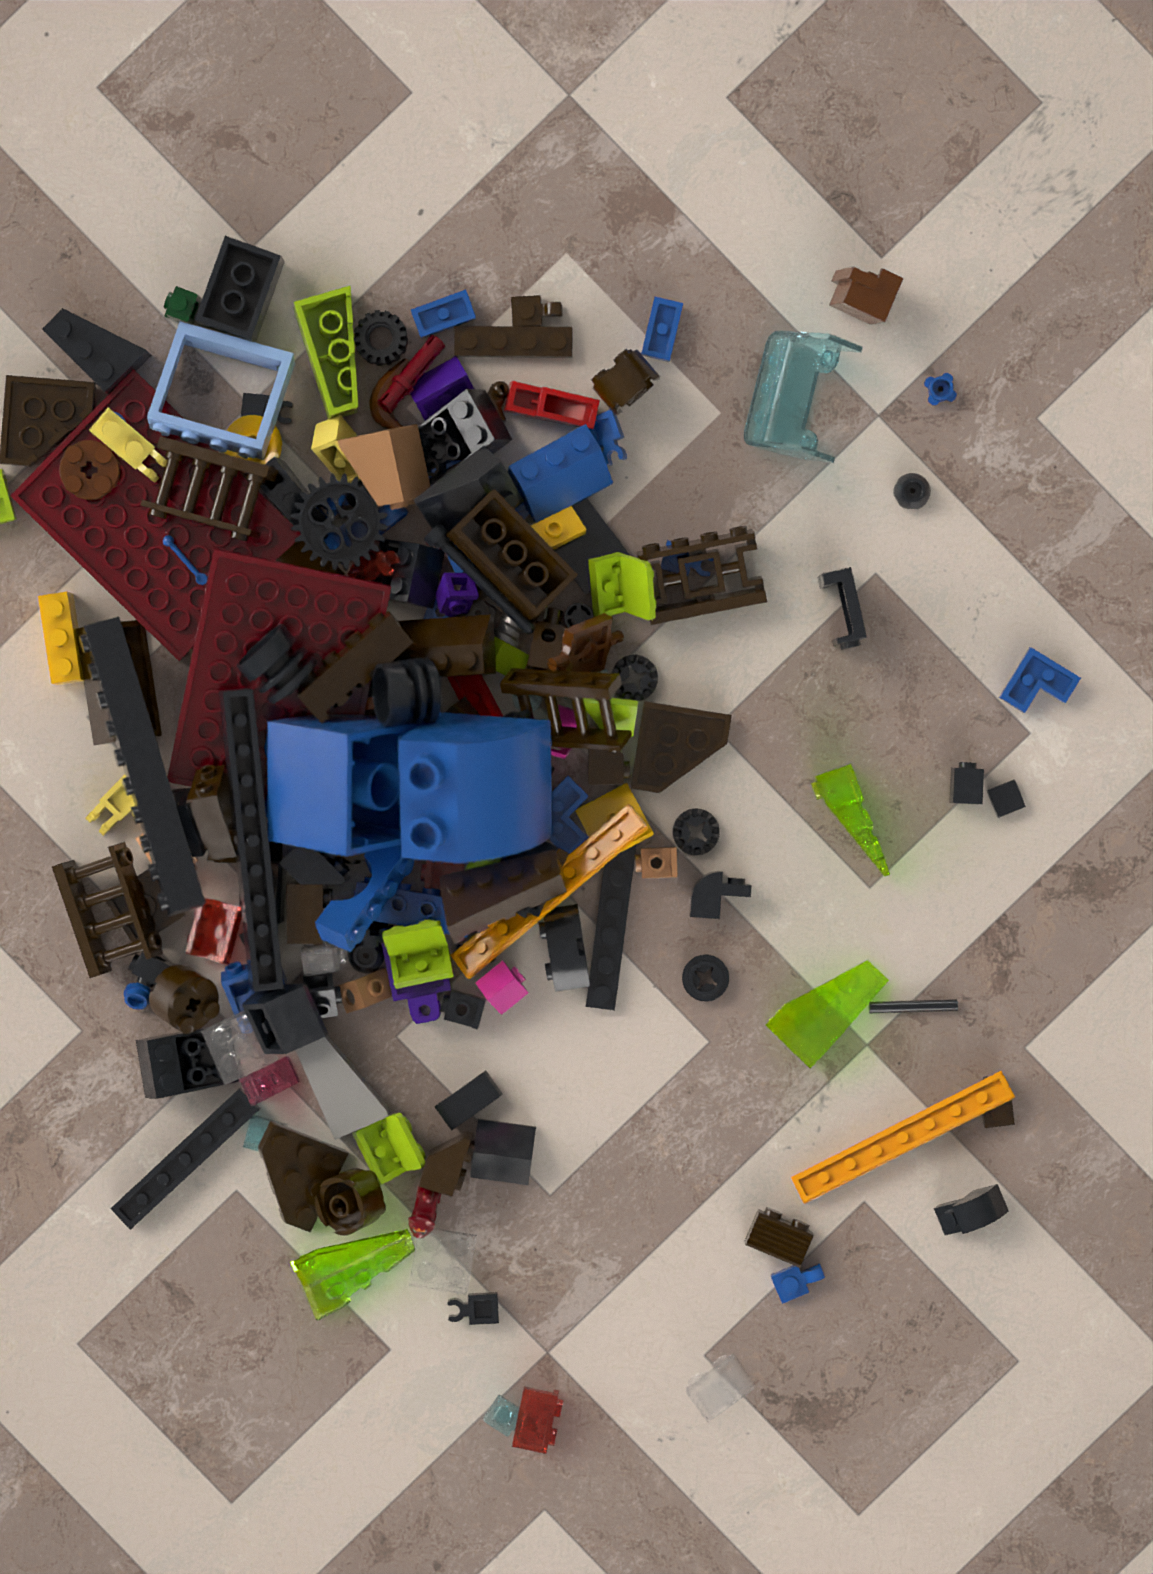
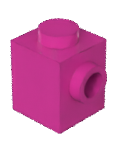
(502, 986)

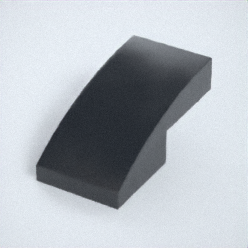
(468, 1100)

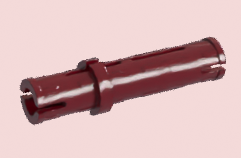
(403, 383)

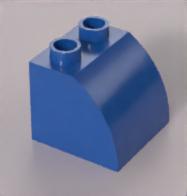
(334, 783)
(474, 787)

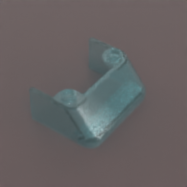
(787, 389)

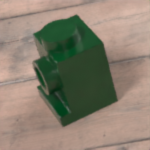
(182, 305)

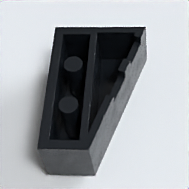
(95, 350)

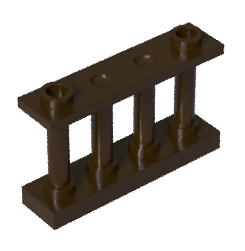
(202, 460)
(575, 686)
(79, 906)

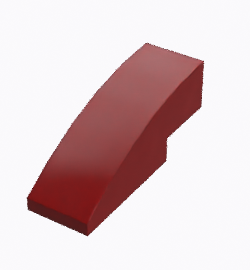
(551, 405)

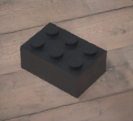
(239, 289)

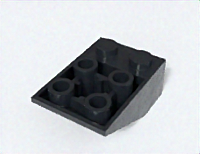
(460, 431)
(176, 1064)

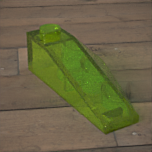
(844, 799)
(824, 1013)
(338, 1271)

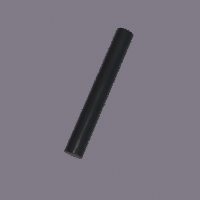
(913, 1006)

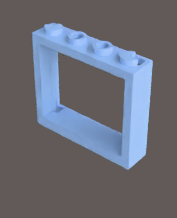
(233, 348)

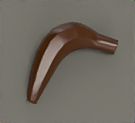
(379, 415)

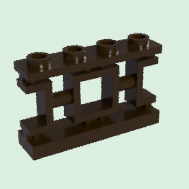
(705, 600)

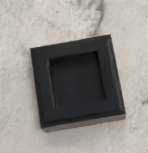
(1006, 798)

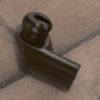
(498, 394)

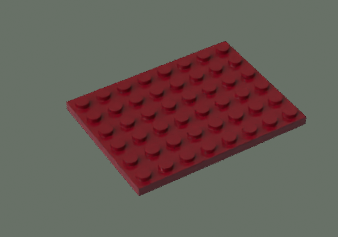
(124, 543)
(241, 606)

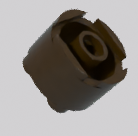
(625, 380)
(184, 998)
(350, 1201)

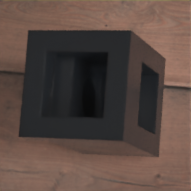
(148, 969)
(474, 1005)

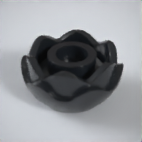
(902, 491)
(369, 964)

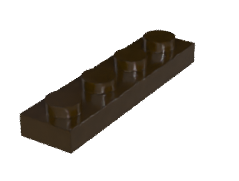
(513, 341)

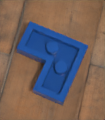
(1038, 673)
(565, 801)

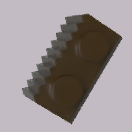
(779, 1237)

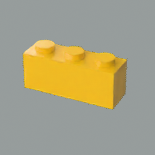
(60, 637)

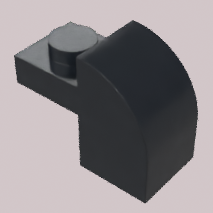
(707, 893)
(973, 1211)

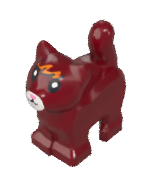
(424, 1212)

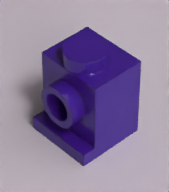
(452, 601)

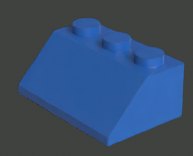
(561, 474)

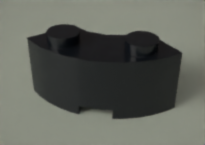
(565, 948)

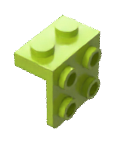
(622, 585)
(418, 953)
(390, 1147)

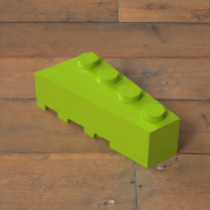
(329, 342)

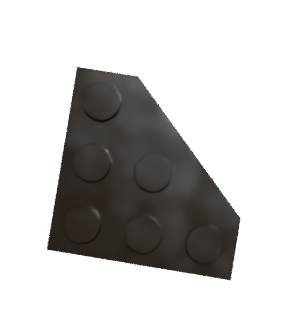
(40, 415)
(674, 743)
(296, 1169)

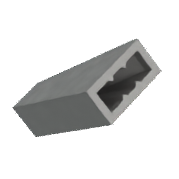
(340, 1088)

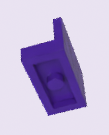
(440, 387)

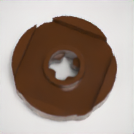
(77, 457)

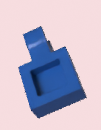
(793, 1282)

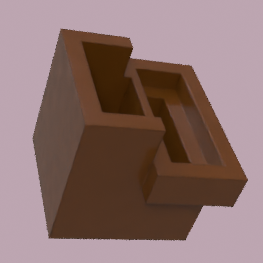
(865, 293)

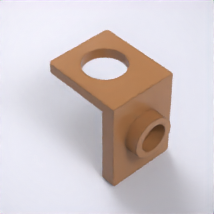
(366, 990)

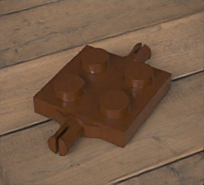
(586, 645)

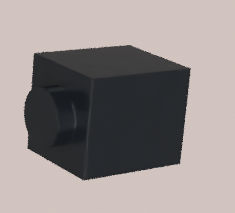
(966, 784)

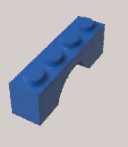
(346, 921)

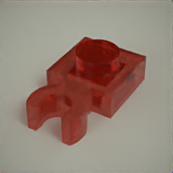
(379, 563)

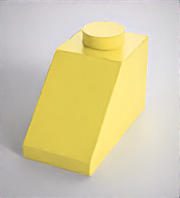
(327, 449)

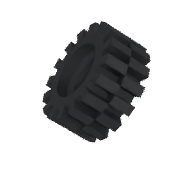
(380, 356)

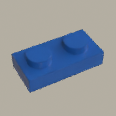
(443, 314)
(662, 329)

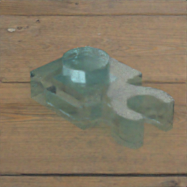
(502, 1415)

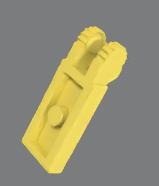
(126, 442)
(116, 802)

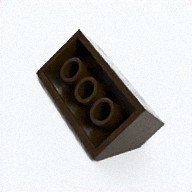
(512, 555)
(453, 644)
(139, 651)

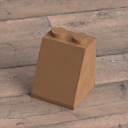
(389, 464)

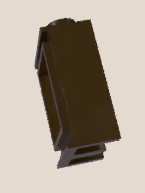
(212, 811)

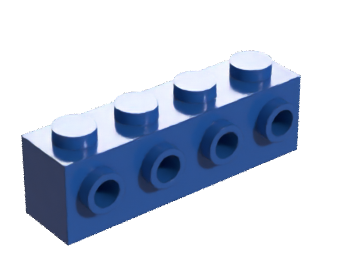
(410, 906)

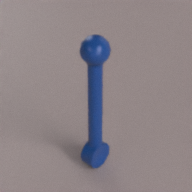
(201, 578)

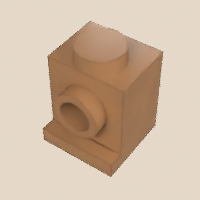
(669, 862)

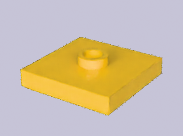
(601, 810)

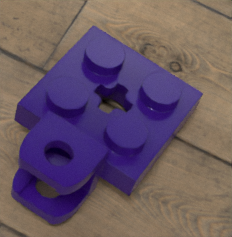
(419, 995)

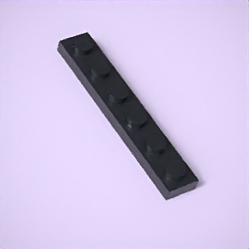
(610, 930)
(184, 1159)

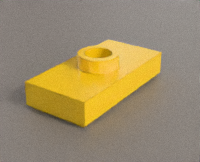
(560, 527)

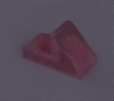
(269, 1080)

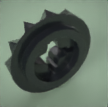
(647, 682)
(695, 817)
(708, 991)

